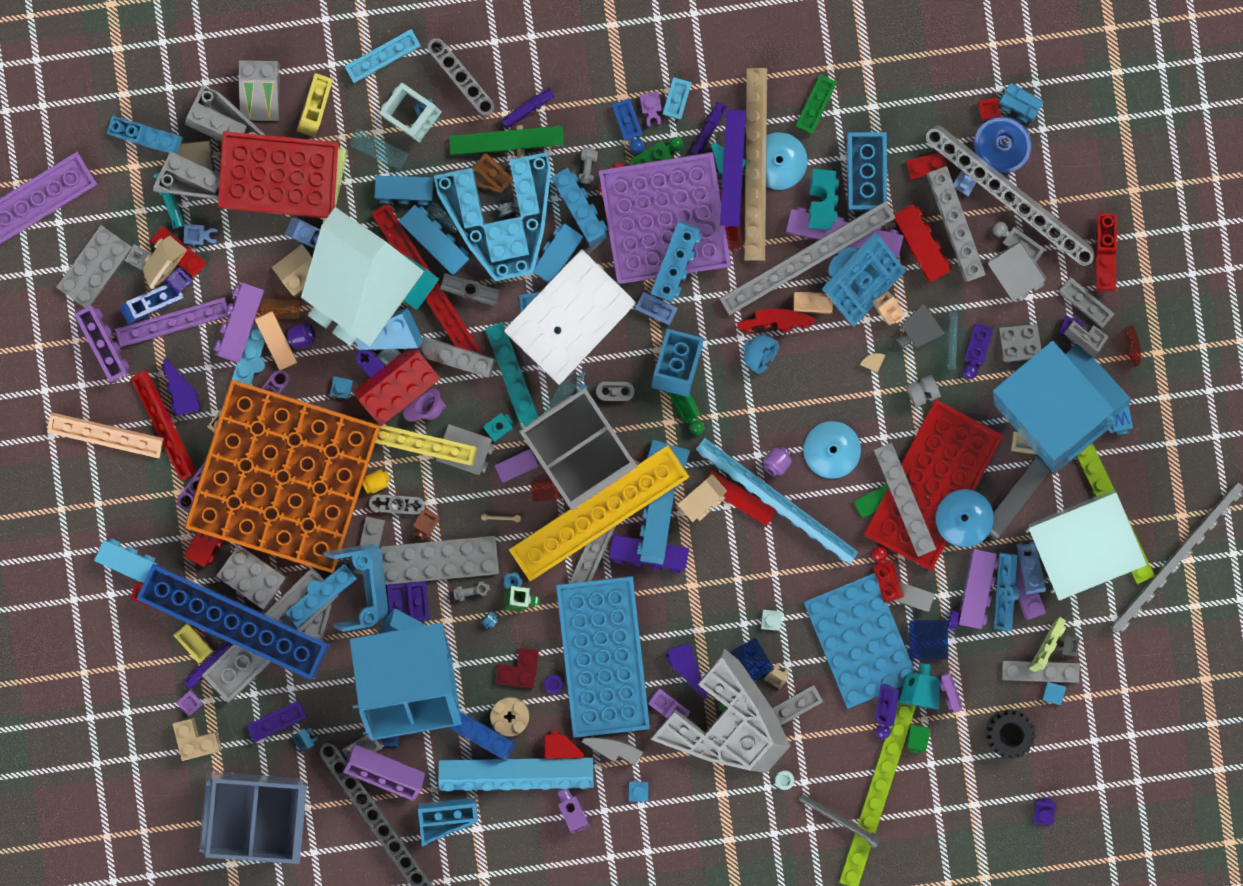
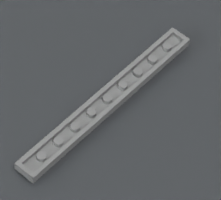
(807, 258)
(1183, 551)

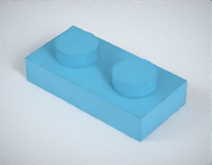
(677, 98)

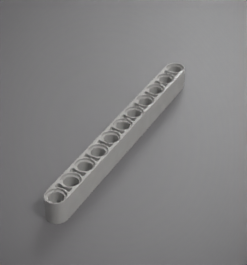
(1013, 204)

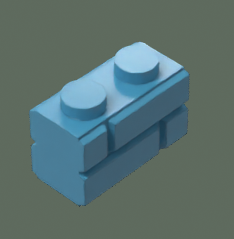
(1020, 103)

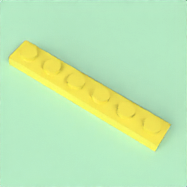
(426, 445)

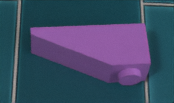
(1031, 603)

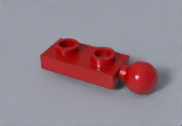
(886, 576)

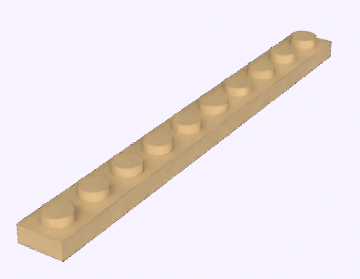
(756, 164)

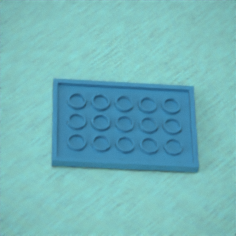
(859, 639)

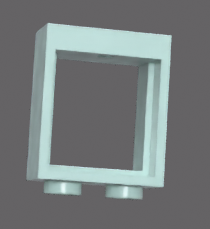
(424, 121)

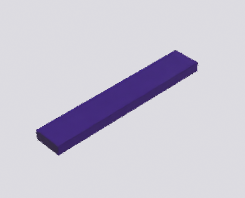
(732, 168)

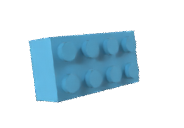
(866, 170)

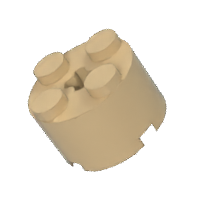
(501, 708)

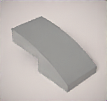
(916, 597)

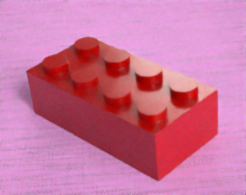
(396, 385)

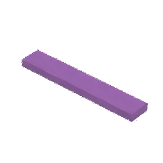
(172, 322)

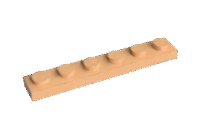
(105, 435)

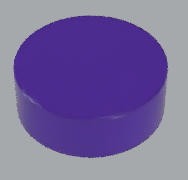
(953, 619)
(553, 683)

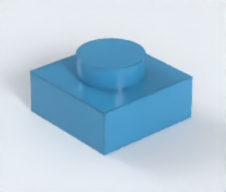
(341, 387)
(638, 791)

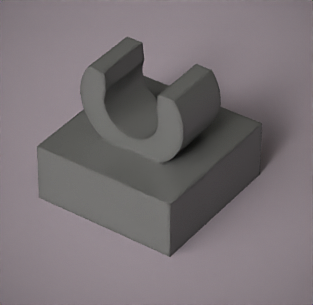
(1070, 645)

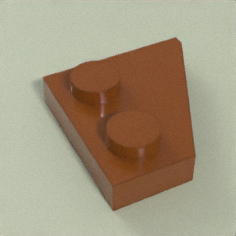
(491, 174)

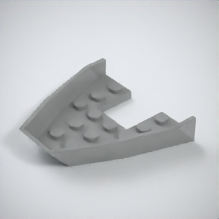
(743, 735)

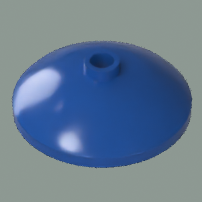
(1001, 155)

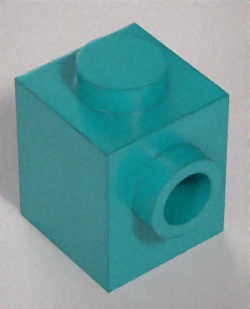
(499, 426)

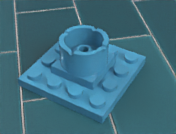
(861, 277)

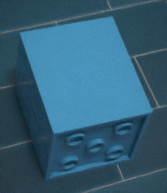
(1054, 407)
(405, 681)

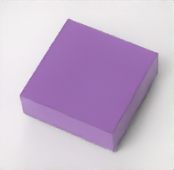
(189, 703)

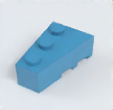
(398, 333)
(445, 817)

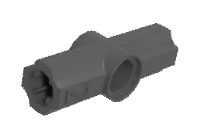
(481, 293)

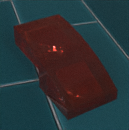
(1134, 351)

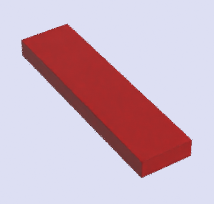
(745, 501)

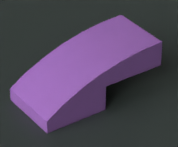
(517, 465)
(666, 704)

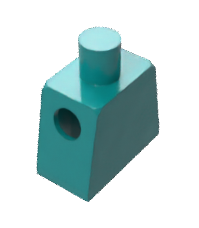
(921, 689)

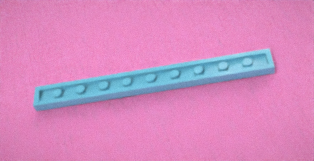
(776, 500)

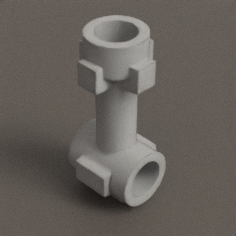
(589, 156)
(482, 588)

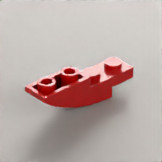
(1106, 252)
(784, 320)

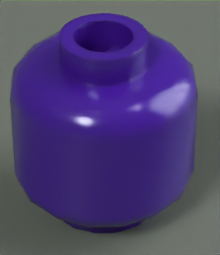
(301, 335)

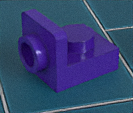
(1044, 811)

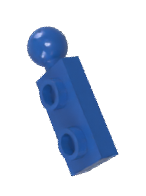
(629, 125)

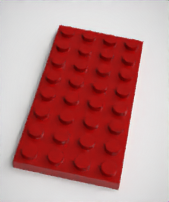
(943, 458)

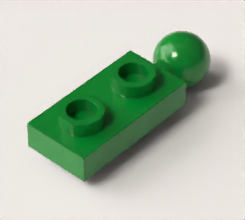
(659, 151)
(688, 412)

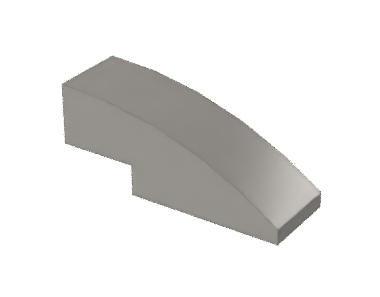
(614, 748)

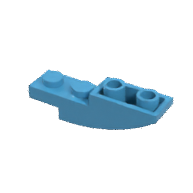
(144, 135)

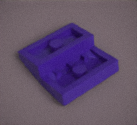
(409, 599)

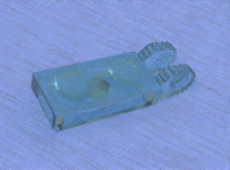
(565, 390)

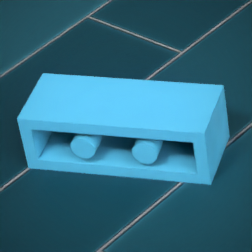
(125, 560)

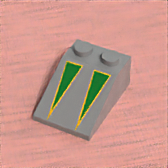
(259, 90)

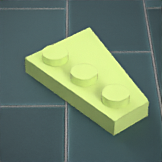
(1048, 645)

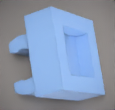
(964, 183)

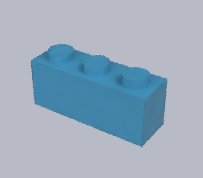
(404, 189)
(557, 252)

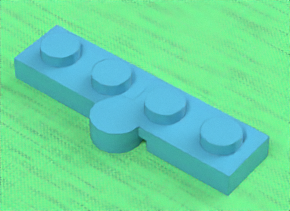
(250, 360)

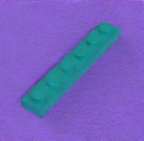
(511, 374)

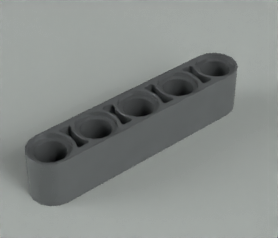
(1018, 495)

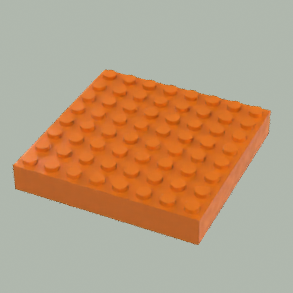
(281, 475)

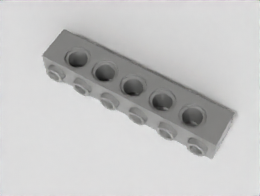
(955, 224)

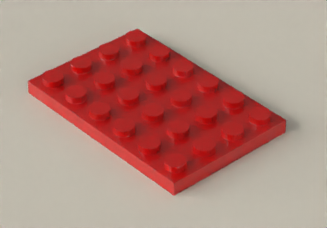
(277, 175)

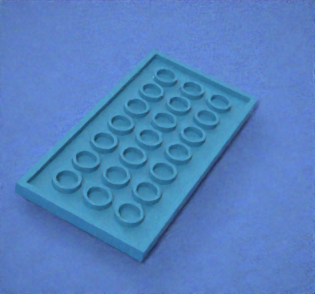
(603, 656)

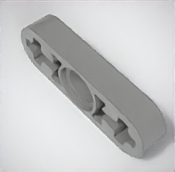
(391, 510)

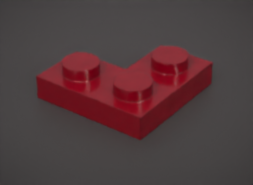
(522, 674)

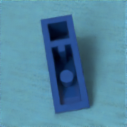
(149, 303)

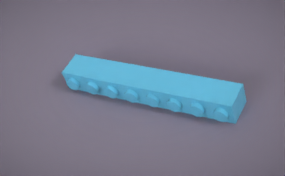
(516, 774)

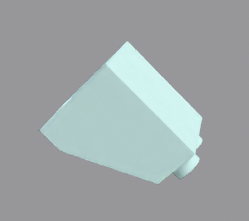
(356, 279)

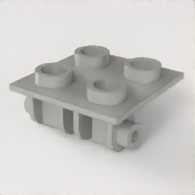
(1019, 342)

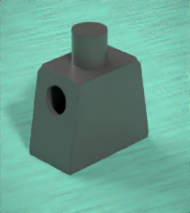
(919, 328)

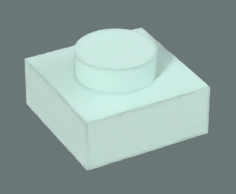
(771, 620)

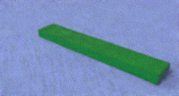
(506, 140)

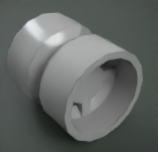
(923, 391)

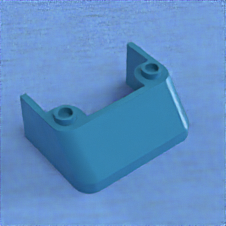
(368, 559)

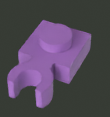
(650, 105)

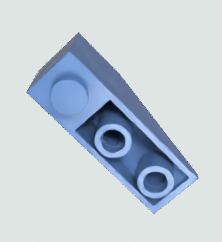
(302, 232)

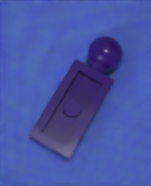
(977, 349)
(886, 710)

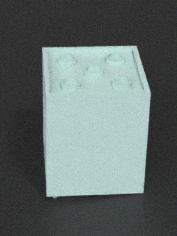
(1086, 544)

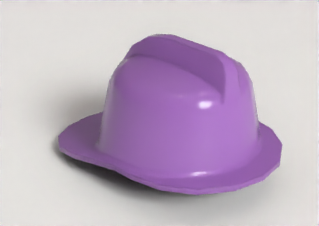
(426, 406)

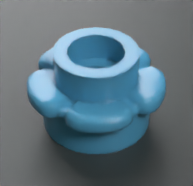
(514, 576)
(489, 620)

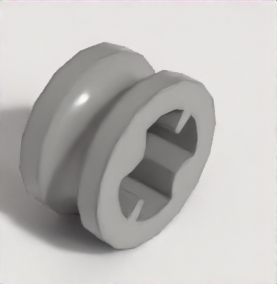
(506, 209)

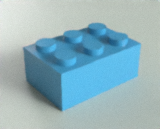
(677, 362)

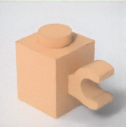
(888, 308)

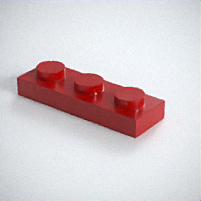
(190, 261)

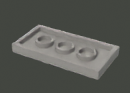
(94, 267)

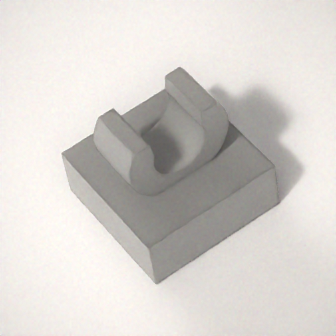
(137, 257)

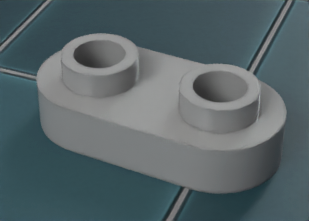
(615, 391)

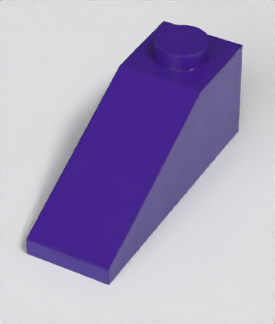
(685, 664)

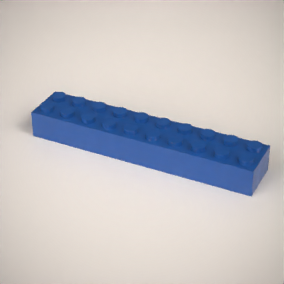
(233, 621)

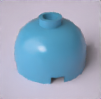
(759, 352)

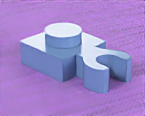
(196, 235)

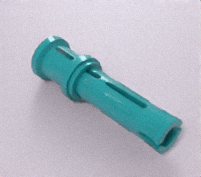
(172, 208)

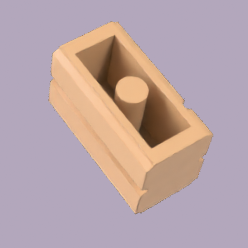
(812, 303)

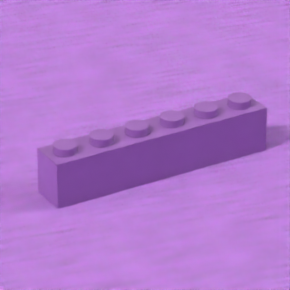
(798, 226)

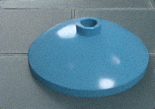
(979, 518)

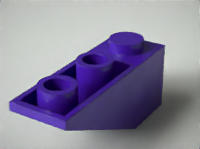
(184, 395)

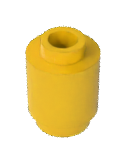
(376, 481)

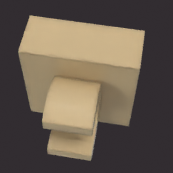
(777, 677)

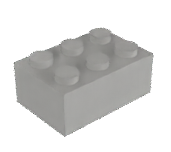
(252, 576)

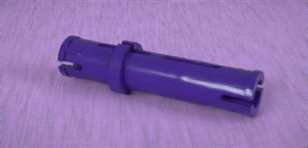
(528, 107)
(711, 123)
(196, 676)

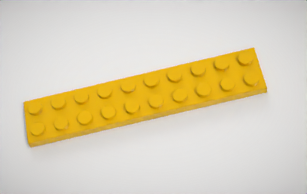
(599, 513)

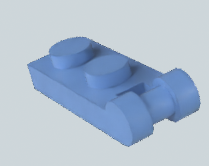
(1031, 568)

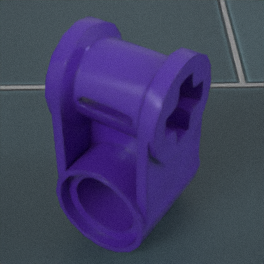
(372, 366)

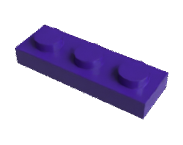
(276, 721)

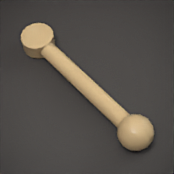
(516, 518)

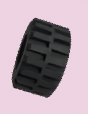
(1025, 741)

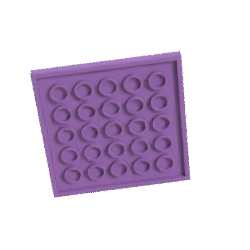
(647, 203)

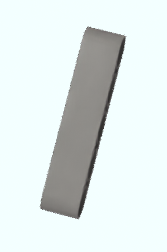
(458, 68)

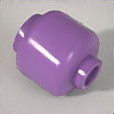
(777, 461)

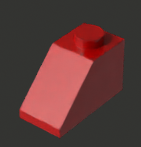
(560, 746)

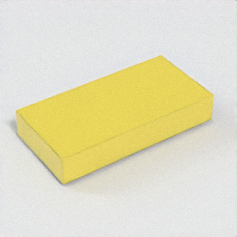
(193, 642)

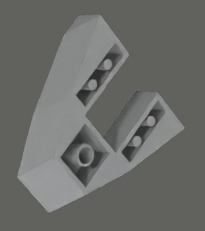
(210, 115)

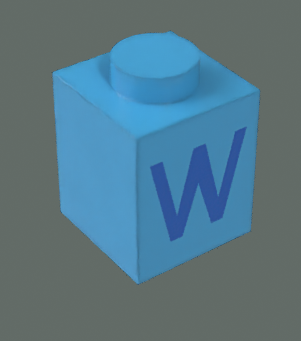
(1122, 422)

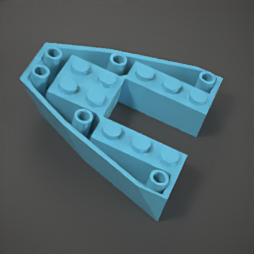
(505, 246)

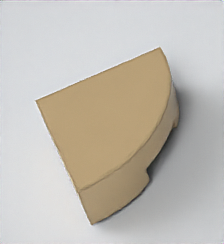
(873, 362)

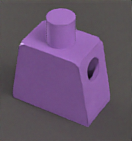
(577, 819)

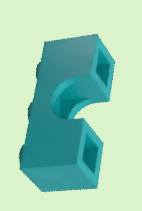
(823, 184)

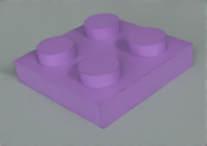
(947, 684)

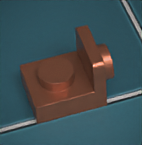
(424, 525)

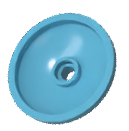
(794, 164)
(820, 458)

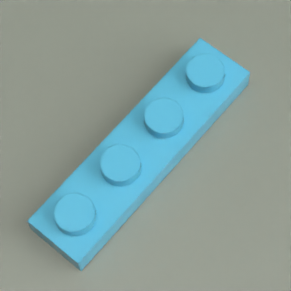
(382, 56)

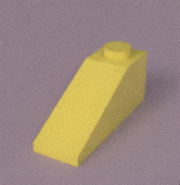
(314, 105)

